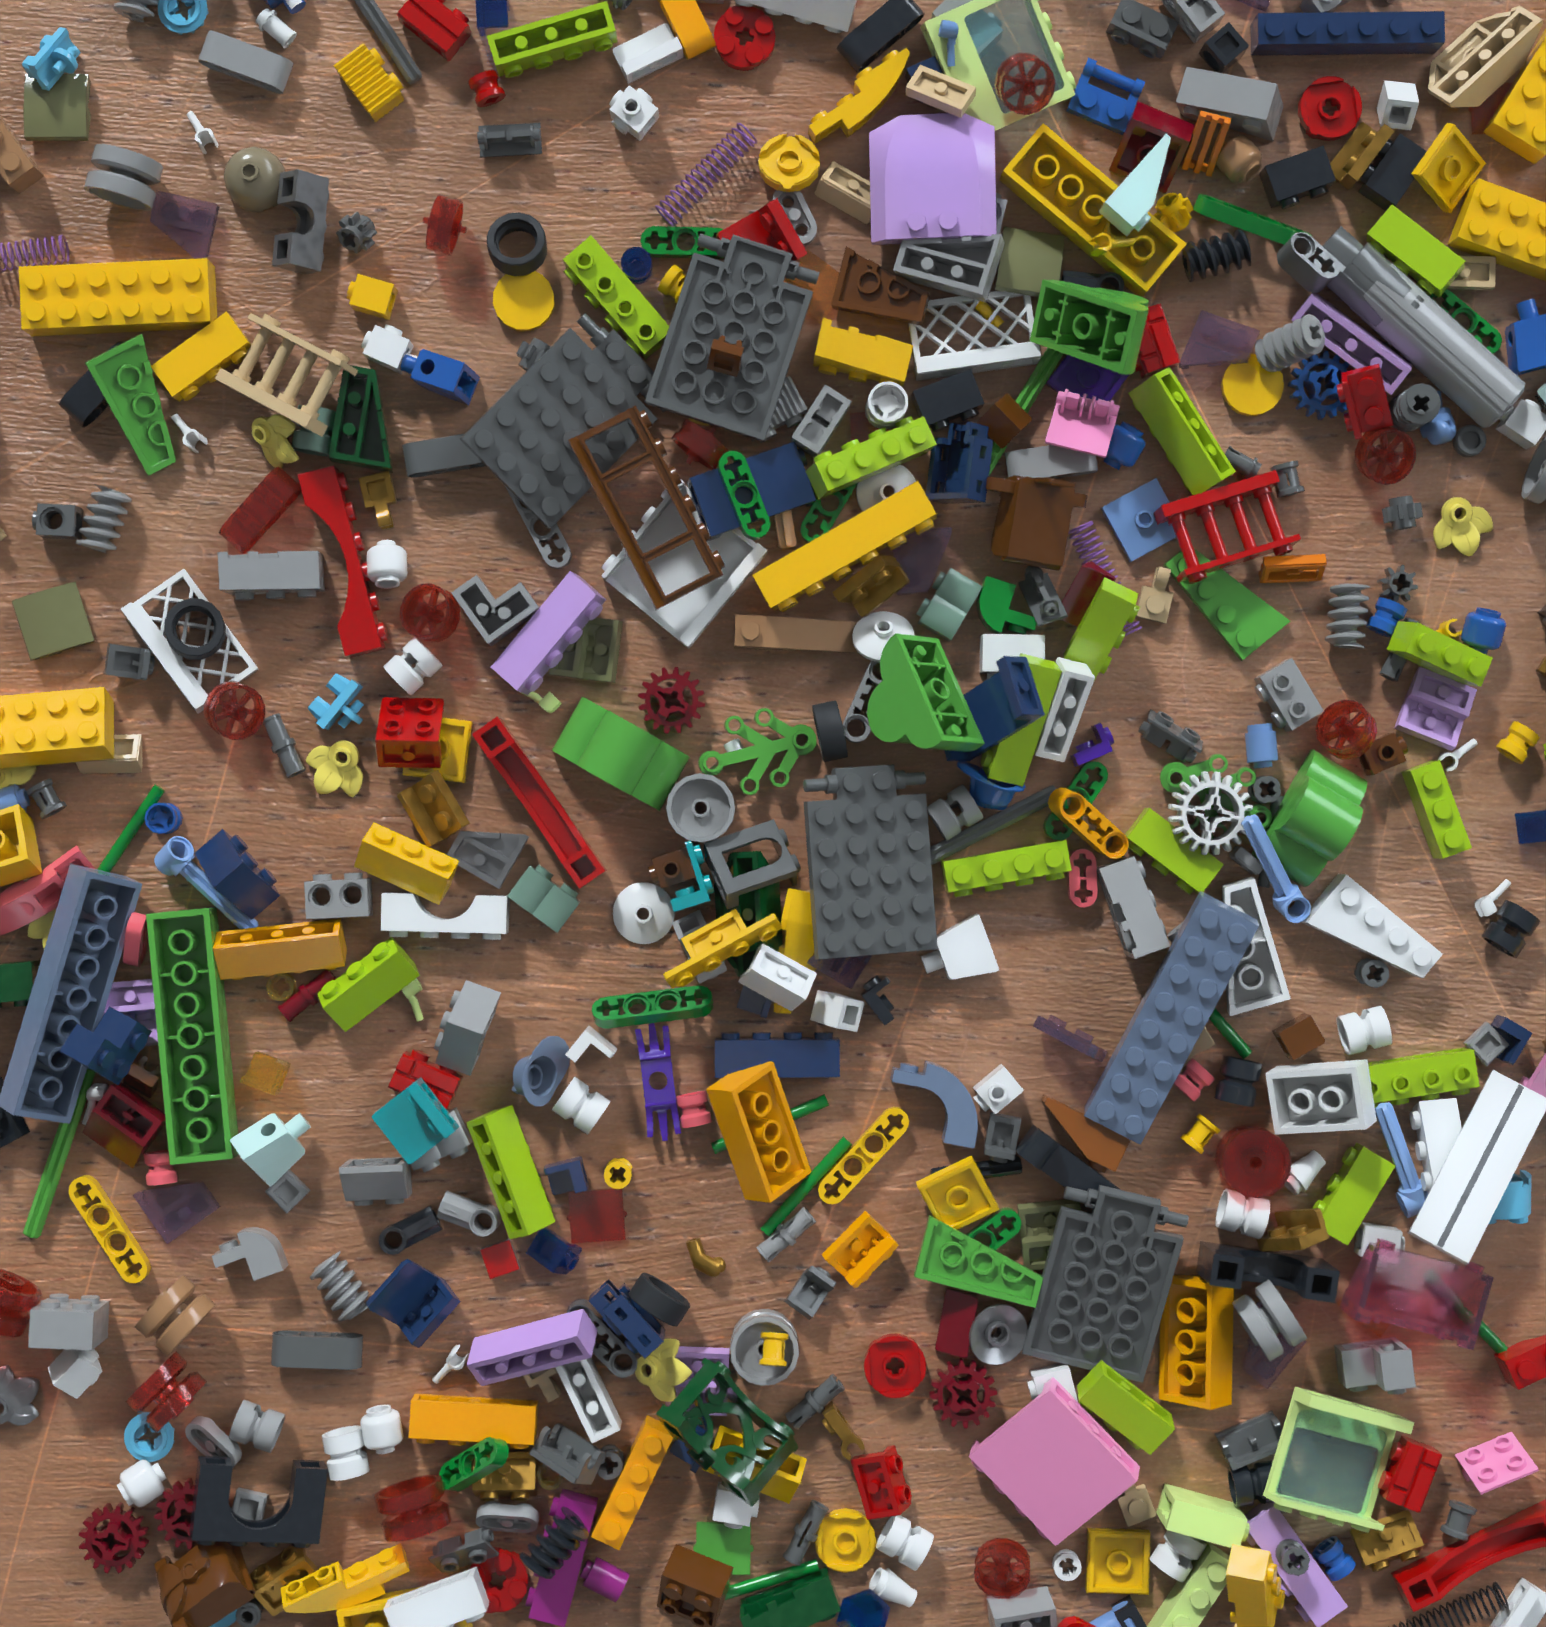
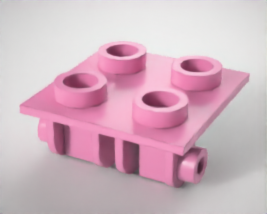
(1082, 423)
(1496, 1463)

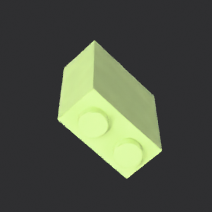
(1202, 1516)

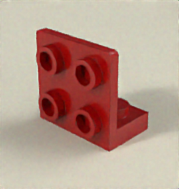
(768, 227)
(409, 732)

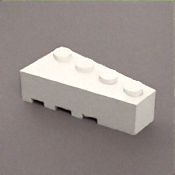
(1366, 924)
(1259, 975)

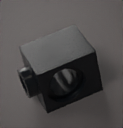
(1223, 49)

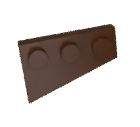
(876, 292)

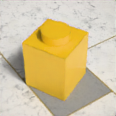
(372, 296)

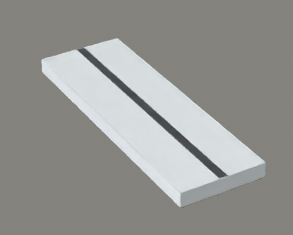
(1479, 1167)

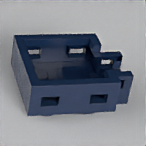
(964, 462)
(626, 1317)

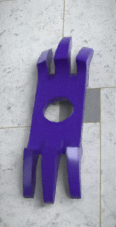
(655, 1099)

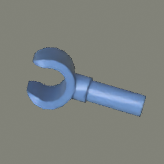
(949, 30)

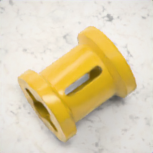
(1200, 1133)
(619, 1182)
(773, 1349)

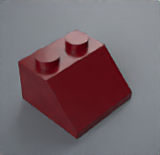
(1143, 133)

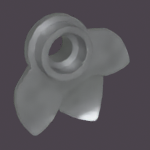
(16, 1397)

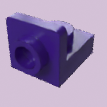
(1089, 751)

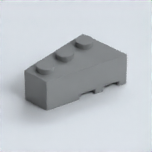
(1250, 103)
(952, 265)
(271, 574)
(1132, 907)

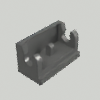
(1250, 1440)
(568, 1454)

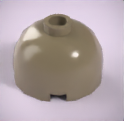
(253, 178)

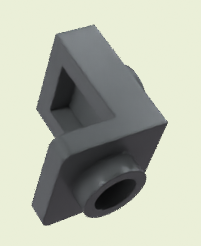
(128, 662)
(1002, 1137)
(810, 1291)

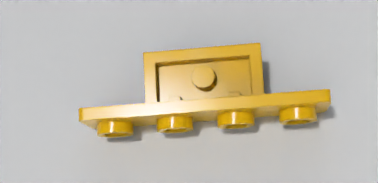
(718, 942)

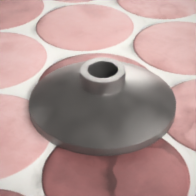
(1007, 1340)

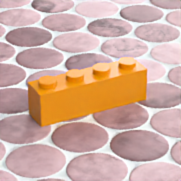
(280, 949)
(472, 1419)
(632, 1483)

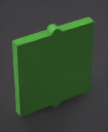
(725, 1545)

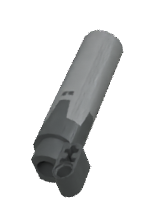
(1405, 320)

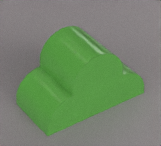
(1091, 324)
(920, 698)
(620, 753)
(1316, 817)

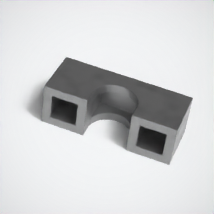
(307, 198)

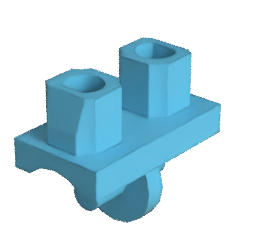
(55, 57)
(346, 692)

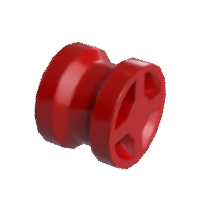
(486, 88)

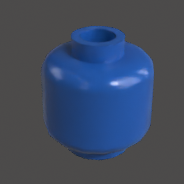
(1124, 446)
(1483, 630)

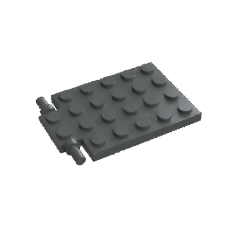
(745, 303)
(553, 401)
(869, 864)
(1105, 1282)

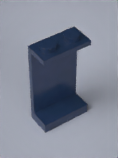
(778, 478)
(1002, 705)

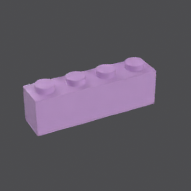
(1354, 342)
(549, 633)
(532, 1347)
(1313, 1590)

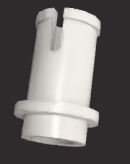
(275, 27)

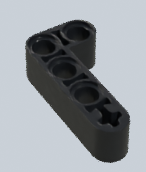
(1059, 1162)

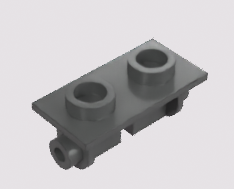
(510, 140)
(1041, 596)
(1182, 740)
(452, 1555)

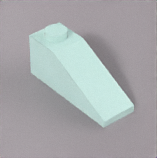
(1137, 193)

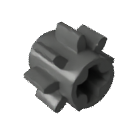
(356, 232)
(531, 352)
(1402, 513)
(1403, 578)

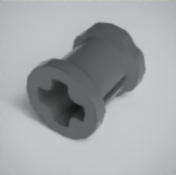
(1291, 469)
(1273, 789)
(46, 798)
(1380, 976)
(617, 1456)
(1458, 1519)
(1301, 1557)

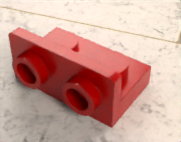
(1365, 399)
(881, 1483)

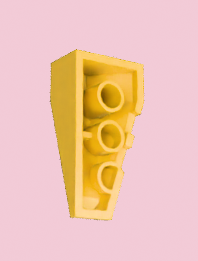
(799, 932)

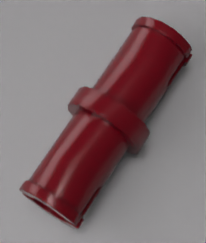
(305, 996)

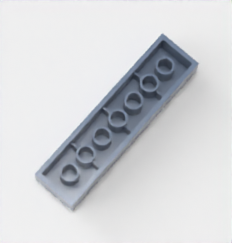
(68, 991)
(1170, 1017)

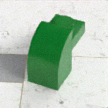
(994, 609)

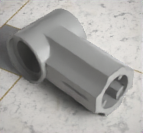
(466, 1213)

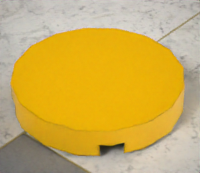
(789, 163)
(524, 301)
(1251, 388)
(845, 1540)

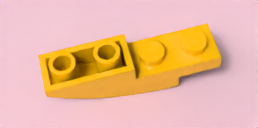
(872, 92)
(336, 1588)

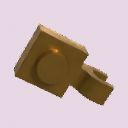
(378, 494)
(836, 1423)

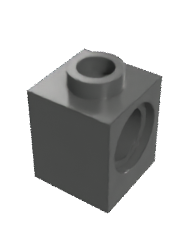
(71, 521)

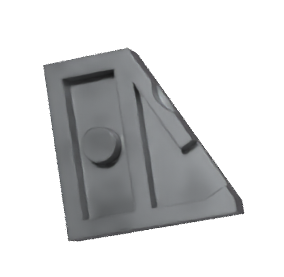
(488, 854)

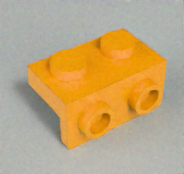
(860, 1249)

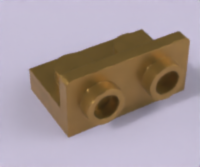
(1358, 153)
(873, 585)
(433, 809)
(1295, 1230)
(512, 1480)
(1396, 1541)
(278, 1572)

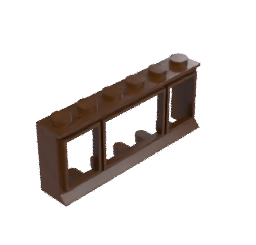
(670, 479)

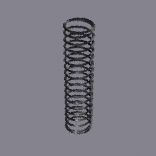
(1495, 1586)

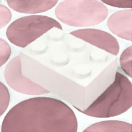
(1321, 1097)

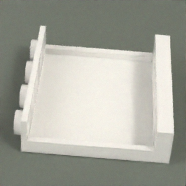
(695, 611)

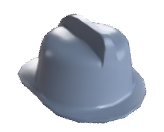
(542, 1071)

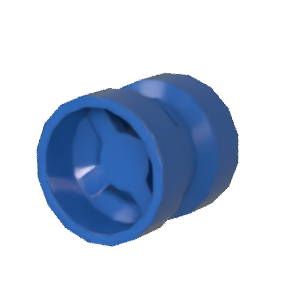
(1386, 617)
(157, 819)
(1332, 1556)

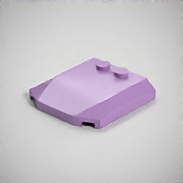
(932, 178)

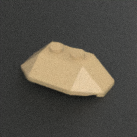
(1483, 58)

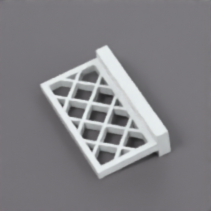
(978, 359)
(167, 656)

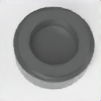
(1469, 441)

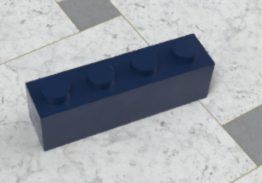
(791, 1054)

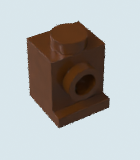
(1373, 760)
(684, 868)

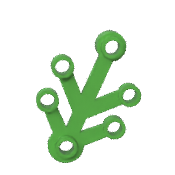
(763, 749)
(1225, 801)

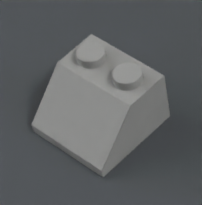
(376, 1180)

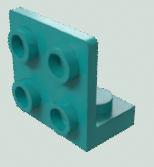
(688, 896)
(415, 1121)

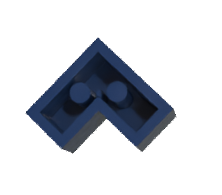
(236, 874)
(110, 1047)

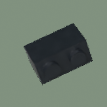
(1392, 174)
(1297, 178)
(948, 400)

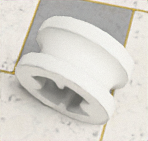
(1070, 1575)

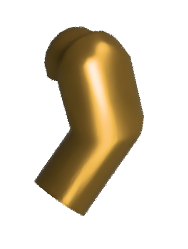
(710, 1266)

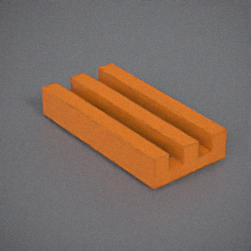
(1199, 165)
(1292, 568)

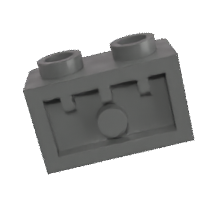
(1142, 28)

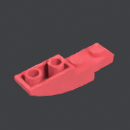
(39, 895)

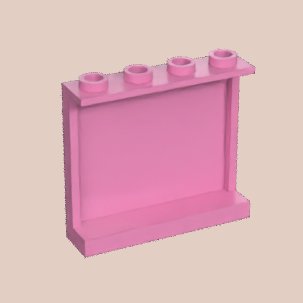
(1055, 1463)

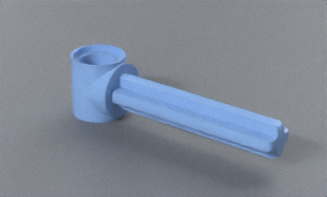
(177, 858)
(1284, 892)
(1410, 1192)

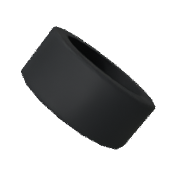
(517, 222)
(187, 606)
(830, 731)
(659, 1299)

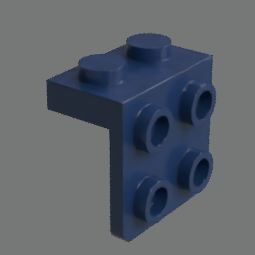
(414, 1301)

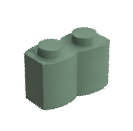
(949, 604)
(544, 897)

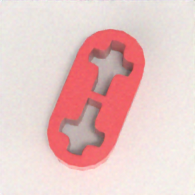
(1089, 878)
(135, 940)

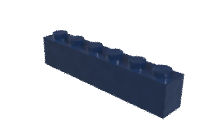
(1347, 33)

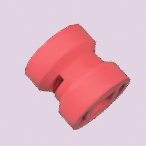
(1198, 1075)
(693, 1109)
(160, 1170)

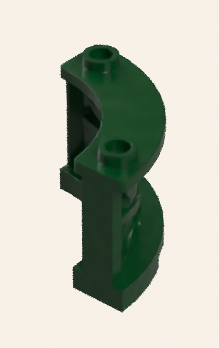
(683, 1425)

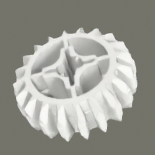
(1211, 799)

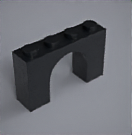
(1230, 1265)
(294, 1523)

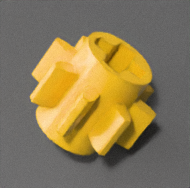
(1174, 211)

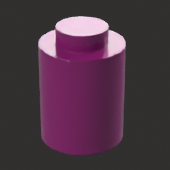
(604, 1578)

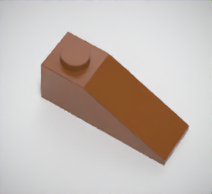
(1094, 1140)

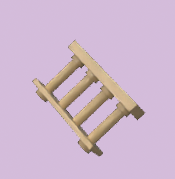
(285, 402)

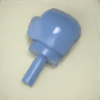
(1441, 428)

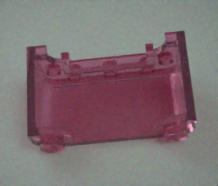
(1418, 1293)

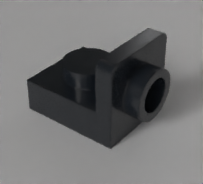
(880, 1005)

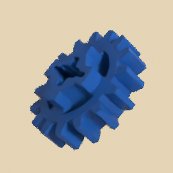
(1311, 380)

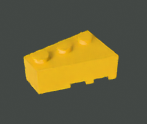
(861, 355)
(1253, 1587)

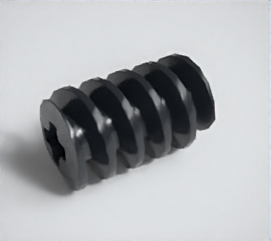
(1216, 253)
(557, 1545)

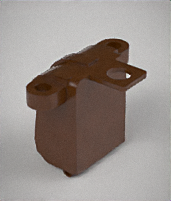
(1033, 519)
(204, 1584)

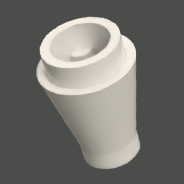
(1304, 1172)
(892, 1587)

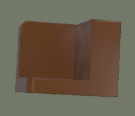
(1005, 420)
(1299, 1036)

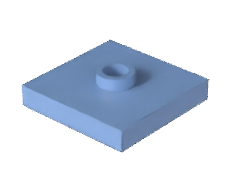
(1134, 521)

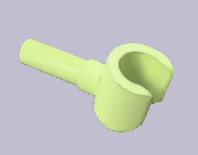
(548, 702)
(409, 992)

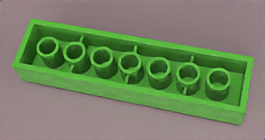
(192, 1036)

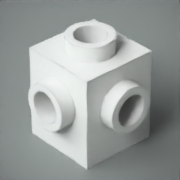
(633, 112)

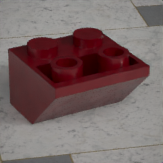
(124, 1124)

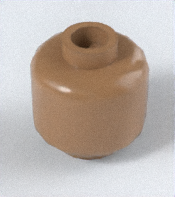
(1239, 159)

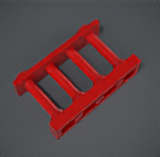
(1232, 497)

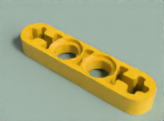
(859, 1152)
(104, 1232)

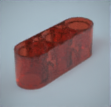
(260, 510)

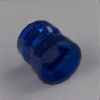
(640, 269)

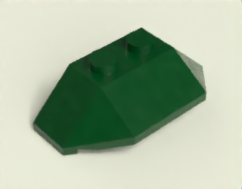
(752, 905)

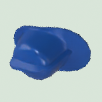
(986, 791)

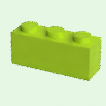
(1415, 251)
(1102, 626)
(1439, 653)
(1436, 809)
(1155, 839)
(368, 984)
(1353, 1191)
(1125, 1408)

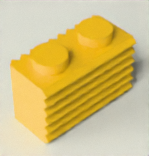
(369, 82)

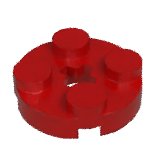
(728, 45)
(1340, 94)
(908, 1376)
(514, 1585)

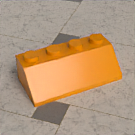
(759, 1132)
(1196, 1344)

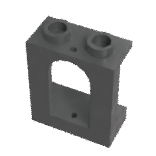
(733, 887)

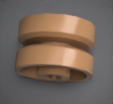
(173, 1314)

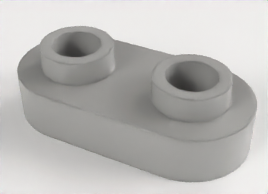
(799, 214)
(212, 1440)
(507, 1518)

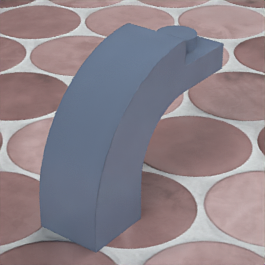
(960, 1111)

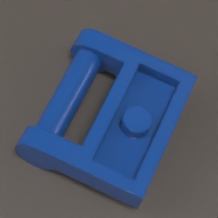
(1102, 106)

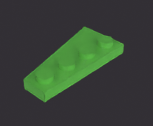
(131, 394)
(1230, 607)
(967, 1264)

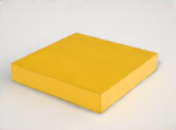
(1448, 168)
(455, 747)
(958, 1194)
(1117, 1561)

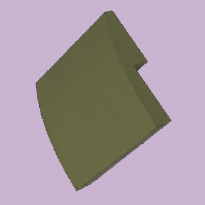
(57, 113)
(1028, 260)
(52, 621)
(594, 653)
(1037, 1229)

